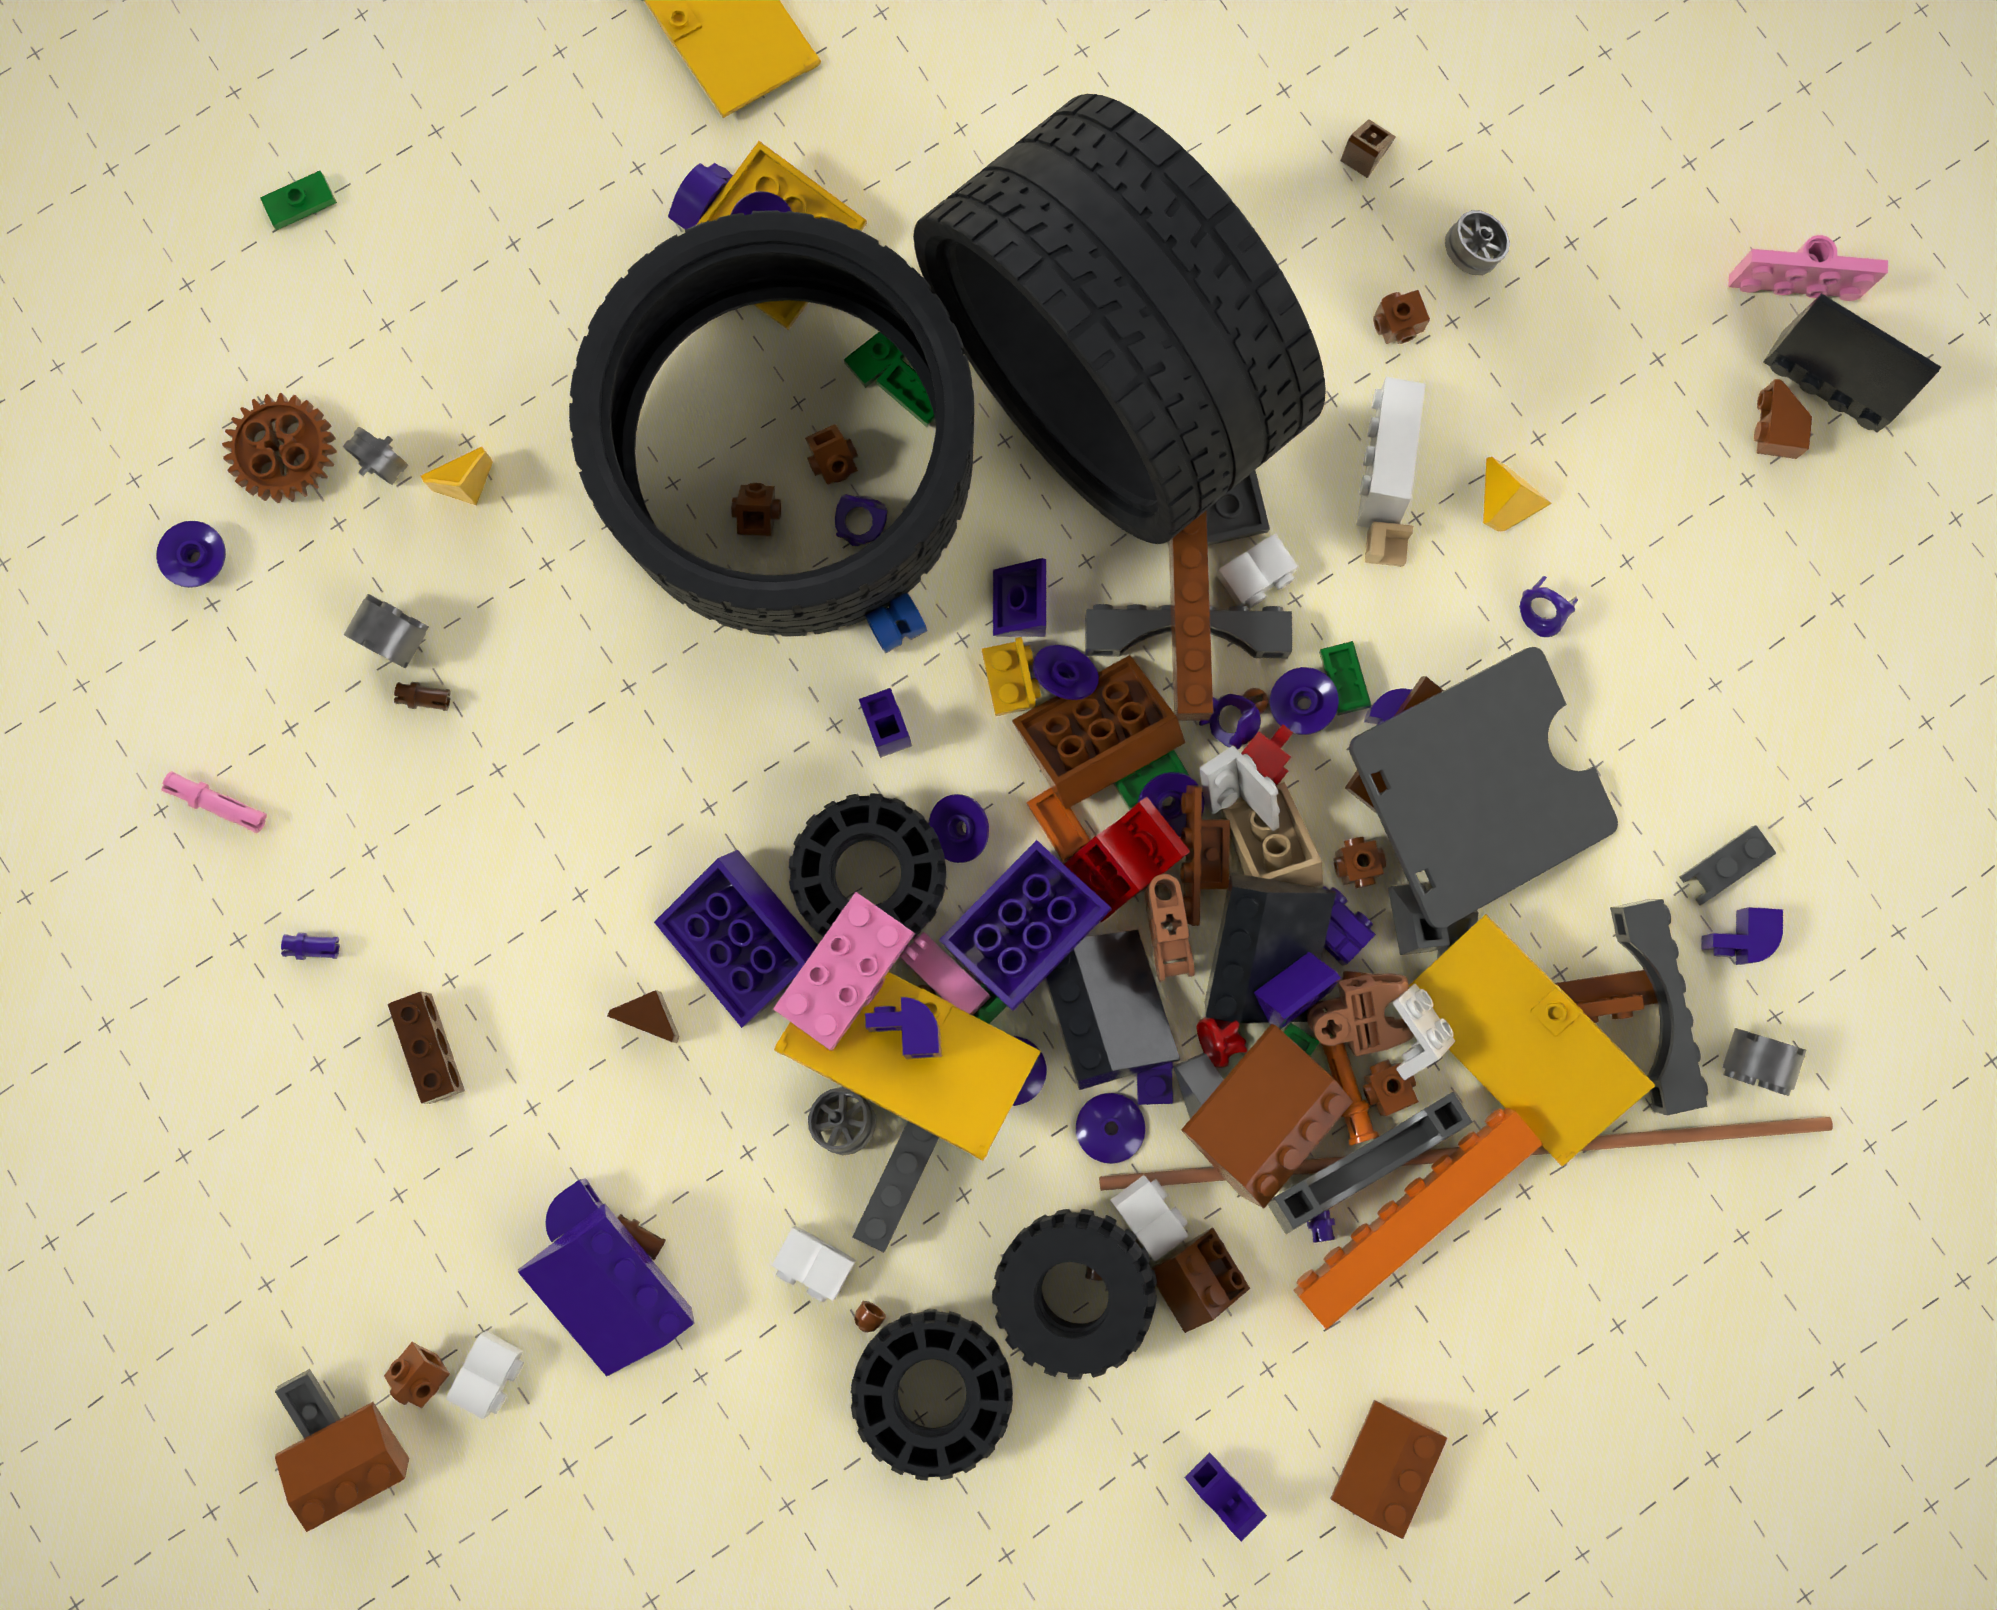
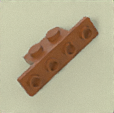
(1209, 856)
(1611, 994)

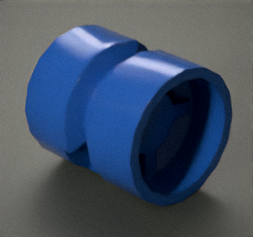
(887, 631)

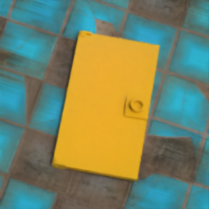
(735, 46)
(1530, 1041)
(951, 1096)

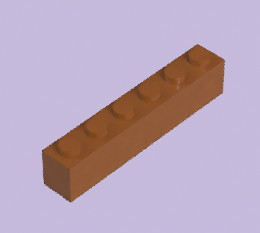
(1191, 622)

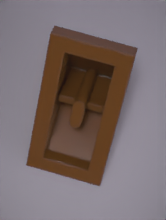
(1366, 147)
(649, 1015)

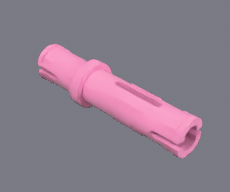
(223, 806)

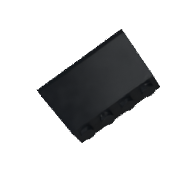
(1850, 363)
(1259, 936)
(1110, 1010)

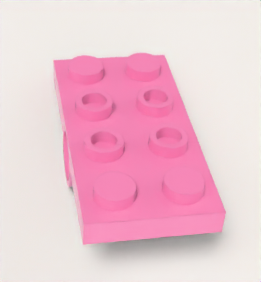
(1808, 271)
(844, 971)

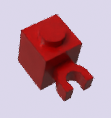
(1268, 754)

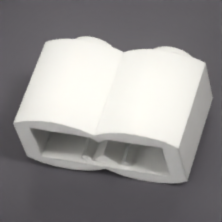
(1257, 571)
(1150, 1218)
(813, 1264)
(485, 1374)

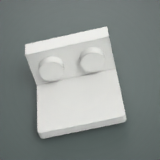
(1236, 776)
(1432, 1033)

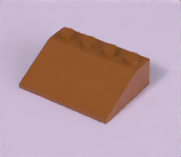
(1102, 736)
(1266, 1116)

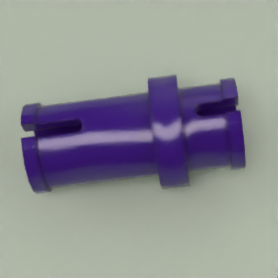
(309, 946)
(1322, 1227)

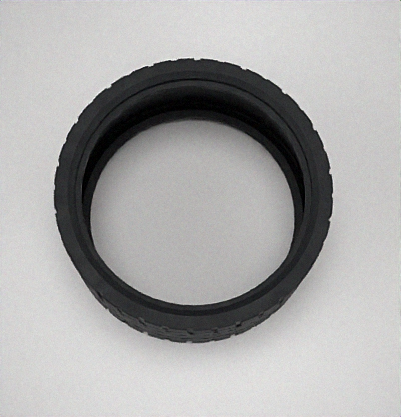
(743, 264)
(1124, 315)

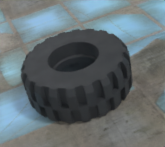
(860, 820)
(1043, 1334)
(919, 1448)

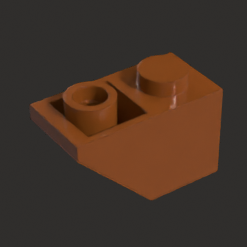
(1783, 422)

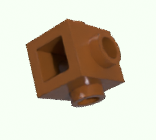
(1401, 317)
(831, 455)
(756, 509)
(1350, 871)
(1376, 1089)
(416, 1375)

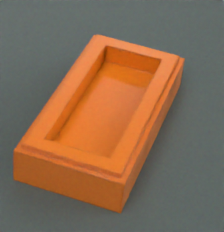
(1058, 824)

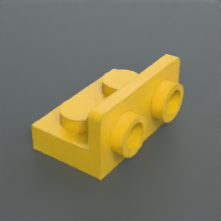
(1010, 677)

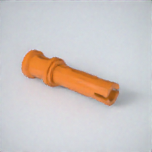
(1356, 1114)

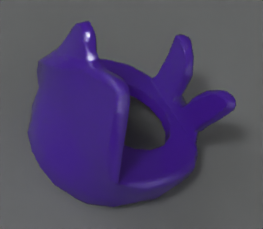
(875, 507)
(1539, 625)
(1247, 725)

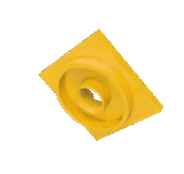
(771, 173)

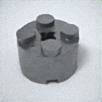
(386, 630)
(1763, 1059)

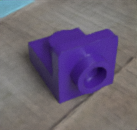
(1155, 1085)

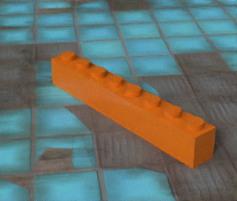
(1417, 1216)

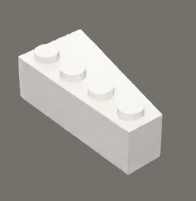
(1392, 452)

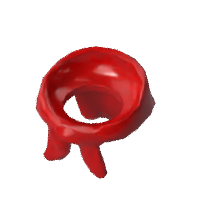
(1220, 1040)

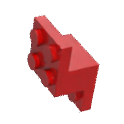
(1128, 855)

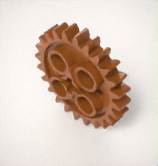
(309, 439)

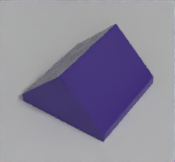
(1020, 600)
(1296, 989)

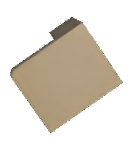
(1387, 543)

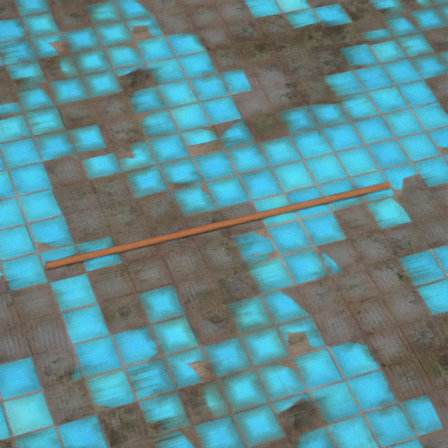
(1600, 1142)

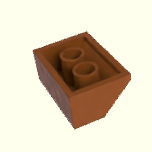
(341, 1466)
(1388, 1469)

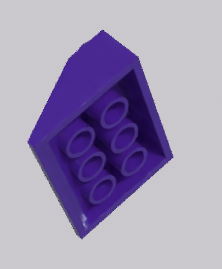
(1024, 925)
(737, 936)
(608, 1292)

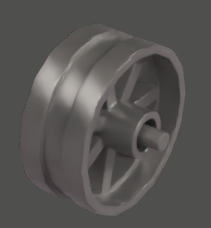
(1485, 237)
(375, 455)
(841, 1121)

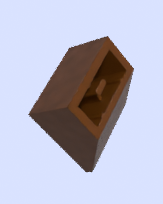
(1199, 1280)

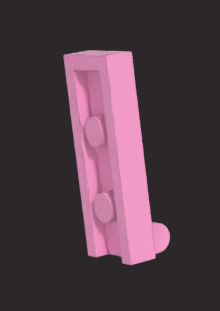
(944, 974)

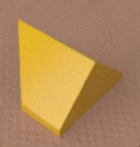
(461, 477)
(1508, 497)

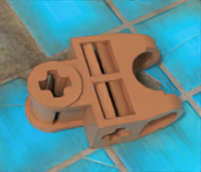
(1166, 944)
(1360, 1014)

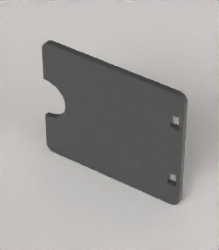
(1479, 789)

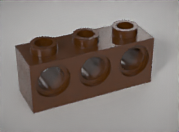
(426, 1047)

